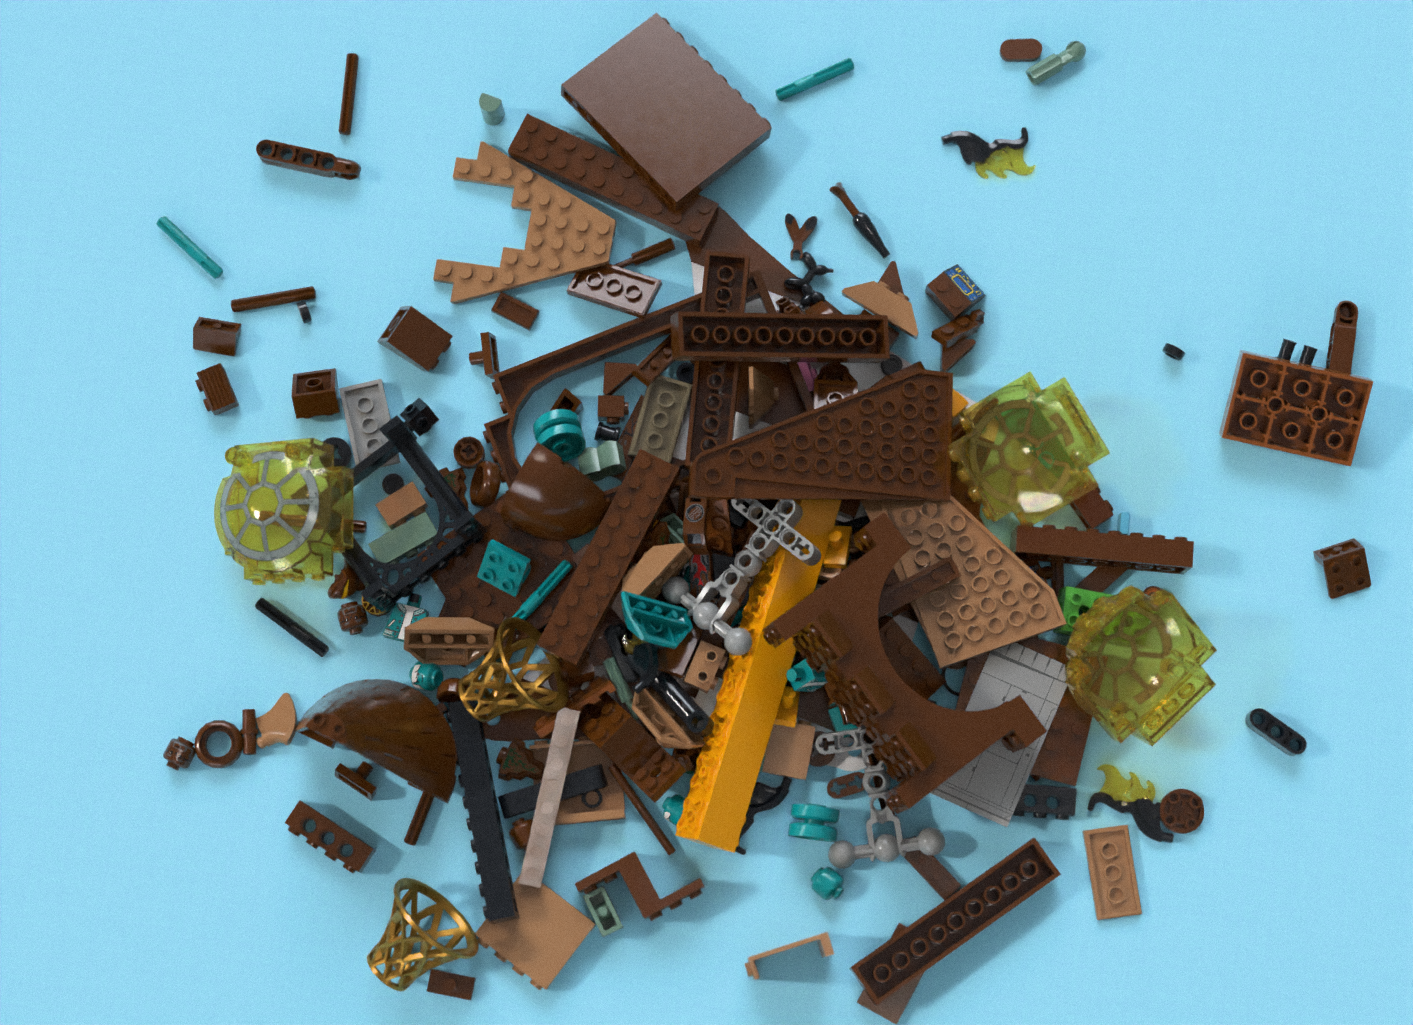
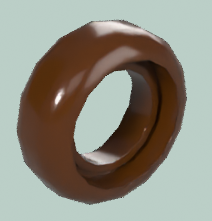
(485, 484)
(201, 744)

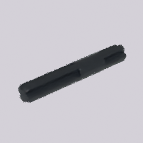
(292, 627)

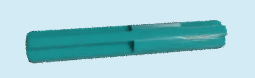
(814, 79)
(189, 247)
(544, 589)

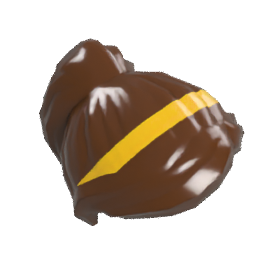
(345, 583)

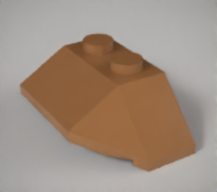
(881, 301)
(655, 569)
(448, 640)
(663, 721)

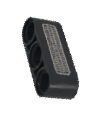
(1286, 733)

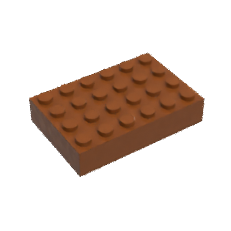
(1295, 407)

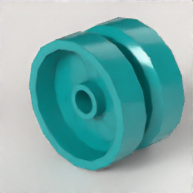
(560, 433)
(813, 825)

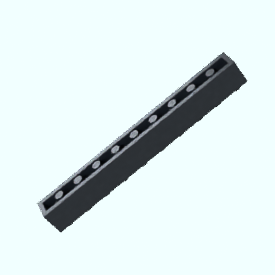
(483, 815)

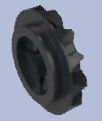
(343, 450)

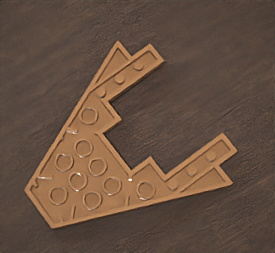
(561, 235)

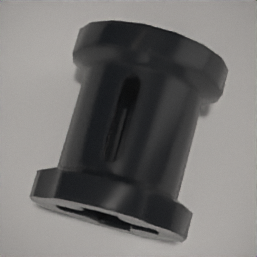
(607, 433)

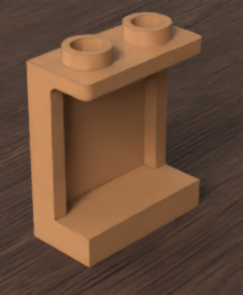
(789, 750)

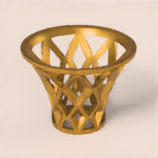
(498, 700)
(403, 945)

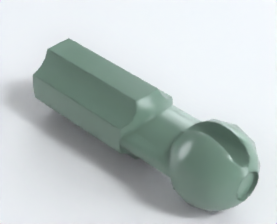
(1054, 63)

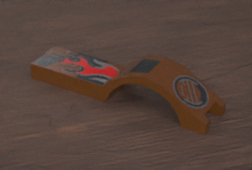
(695, 539)

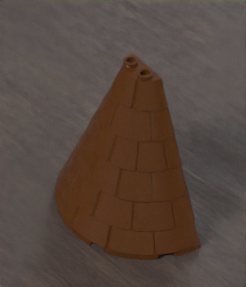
(391, 728)

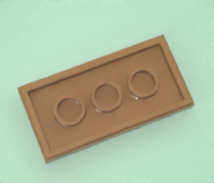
(1112, 872)

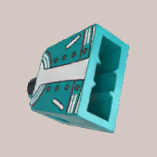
(403, 616)
(804, 678)

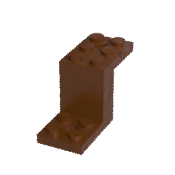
(630, 747)
(639, 886)

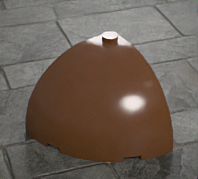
(553, 499)

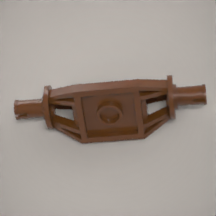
(833, 384)

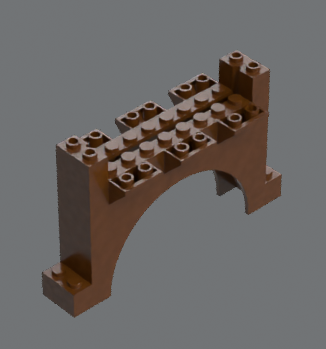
(912, 735)

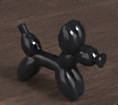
(804, 284)

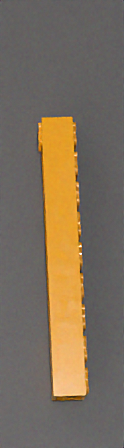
(752, 691)

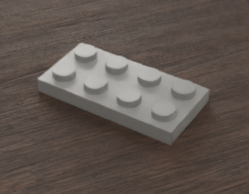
(365, 413)

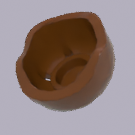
(449, 691)

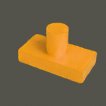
(838, 547)
(788, 708)

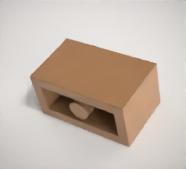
(402, 505)

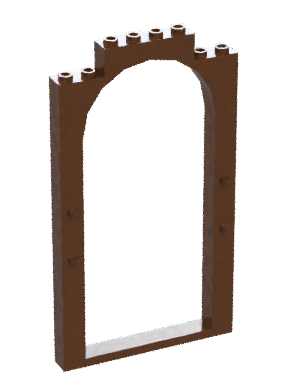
(521, 381)

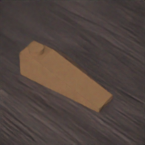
(760, 396)

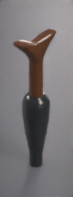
(860, 220)

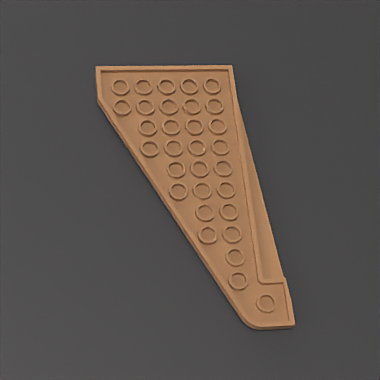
(994, 598)

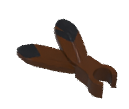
(799, 235)

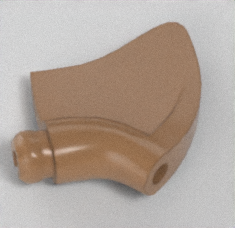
(278, 723)

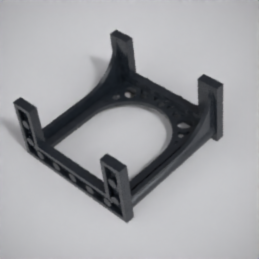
(469, 529)

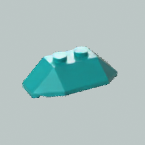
(655, 620)

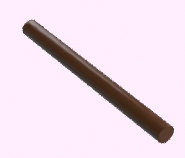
(640, 807)

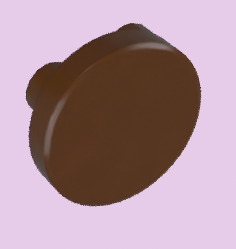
(1181, 811)

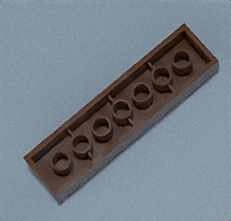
(1102, 549)

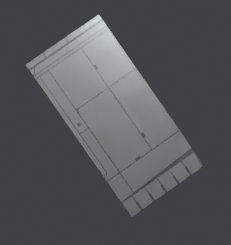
(997, 776)

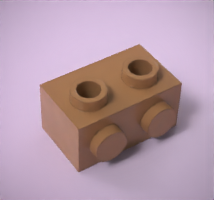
(704, 667)

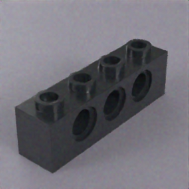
(1065, 798)

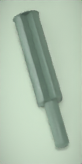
(620, 683)

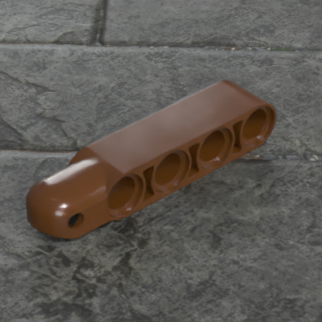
(341, 168)
(1342, 337)

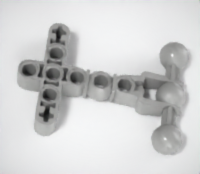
(707, 614)
(886, 846)

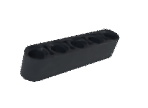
(575, 784)

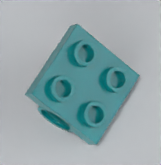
(504, 568)

